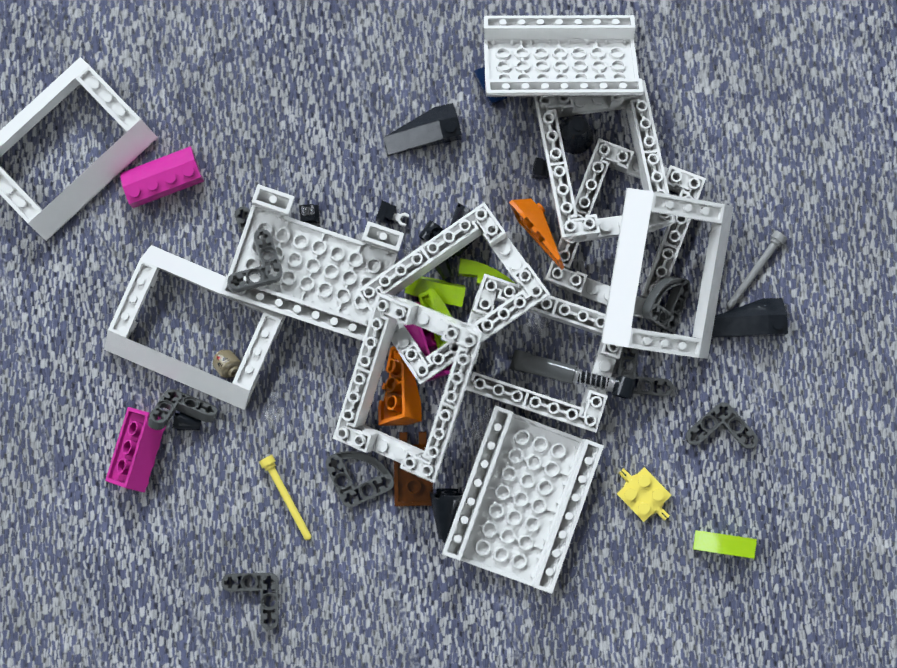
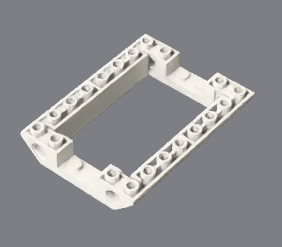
(646, 152)
(622, 159)
(95, 177)
(431, 254)
(628, 266)
(123, 323)
(366, 375)
(594, 399)

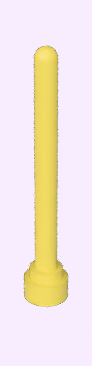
(268, 464)

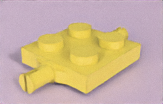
(644, 494)

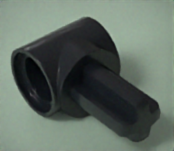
(430, 230)

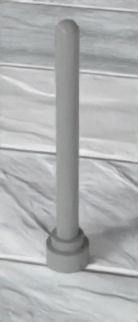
(777, 240)

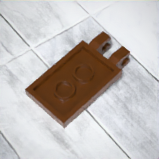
(408, 487)

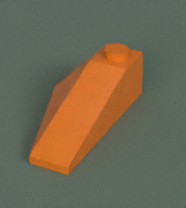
(533, 220)
(401, 397)

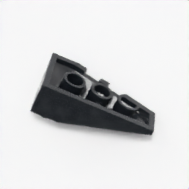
(429, 129)
(754, 319)

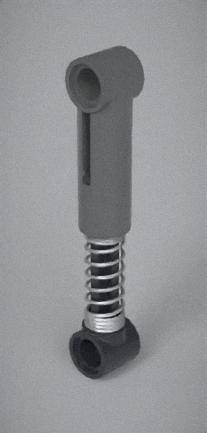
(569, 373)

